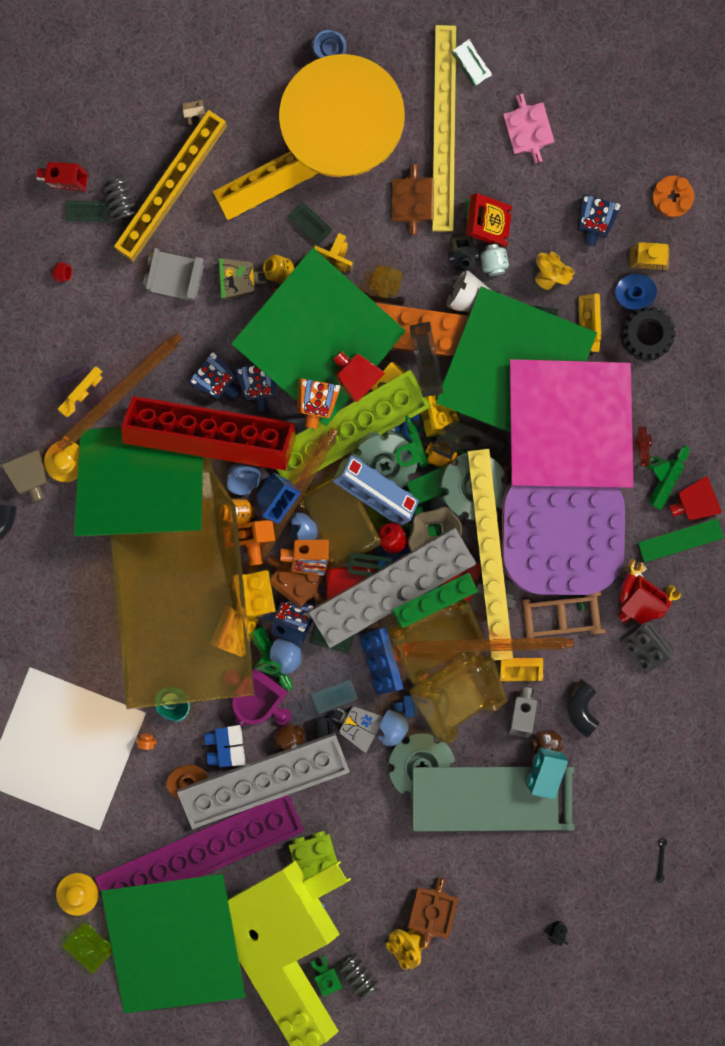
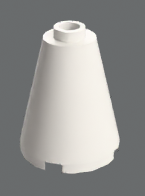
(465, 292)

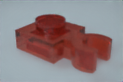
(643, 442)

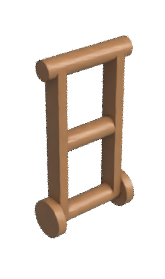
(560, 605)

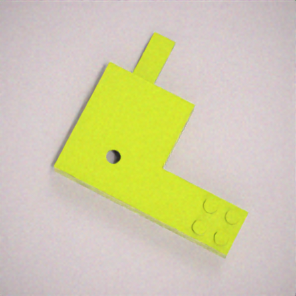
(289, 927)

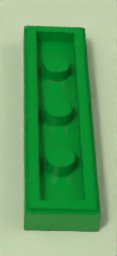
(680, 540)

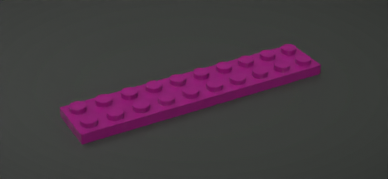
(209, 847)

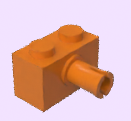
(253, 535)

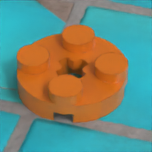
(683, 202)

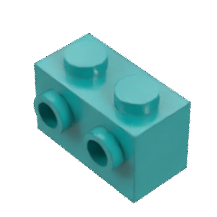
(546, 773)

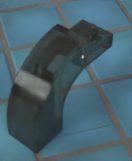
(426, 359)
(467, 436)

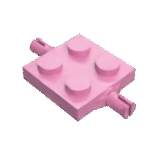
(529, 128)

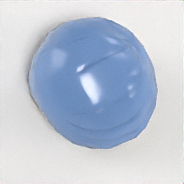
(328, 43)
(242, 478)
(303, 527)
(285, 654)
(394, 728)

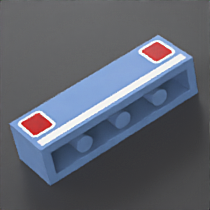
(375, 490)

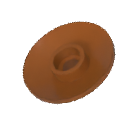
(177, 780)

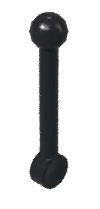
(399, 300)
(662, 842)

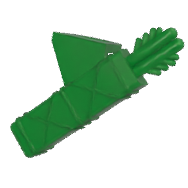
(415, 448)
(667, 474)
(265, 665)

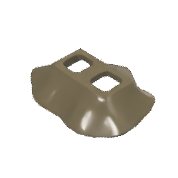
(441, 516)

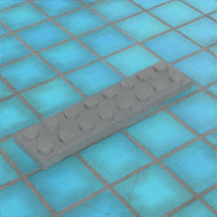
(392, 587)
(263, 780)

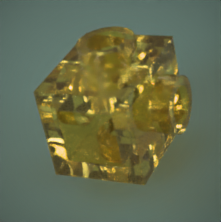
(386, 281)

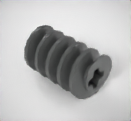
(118, 198)
(358, 976)

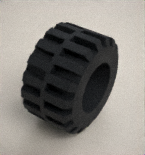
(639, 349)

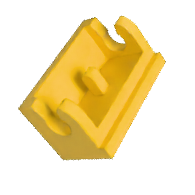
(521, 669)

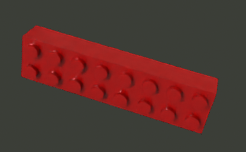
(209, 433)

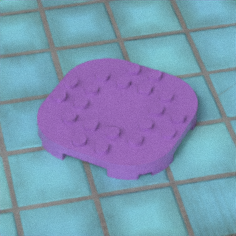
(562, 538)

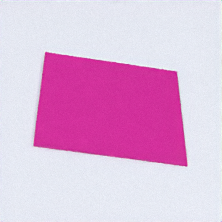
(571, 423)

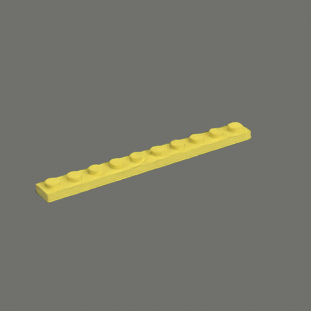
(444, 128)
(489, 548)

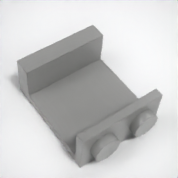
(174, 275)

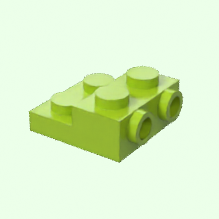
(313, 853)

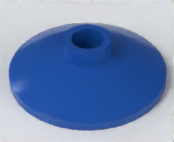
(636, 284)

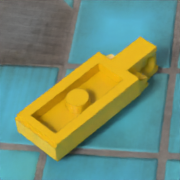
(590, 316)
(80, 392)

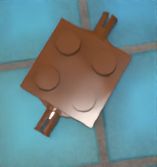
(413, 199)
(295, 586)
(432, 913)

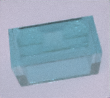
(334, 696)

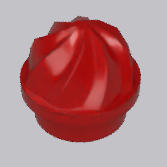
(61, 272)

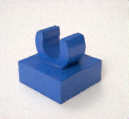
(407, 706)

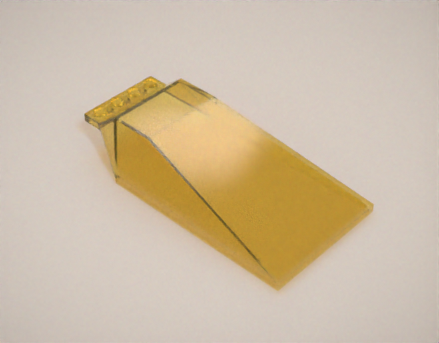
(184, 609)

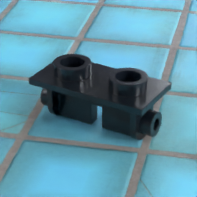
(557, 933)

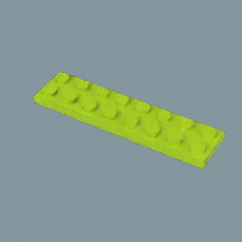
(376, 411)

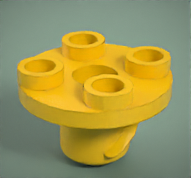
(552, 271)
(62, 464)
(77, 894)
(406, 947)

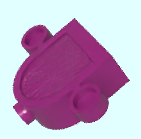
(264, 703)

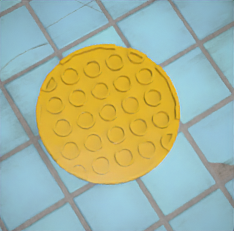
(342, 115)

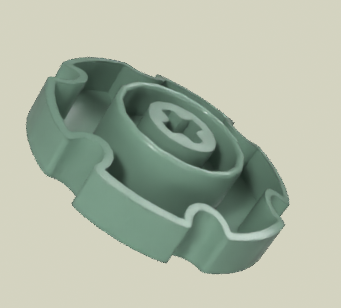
(379, 453)
(457, 482)
(409, 755)

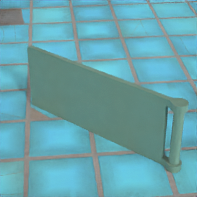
(484, 800)

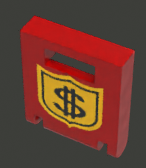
(494, 220)

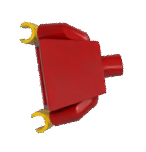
(642, 599)

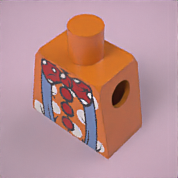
(315, 400)
(307, 556)

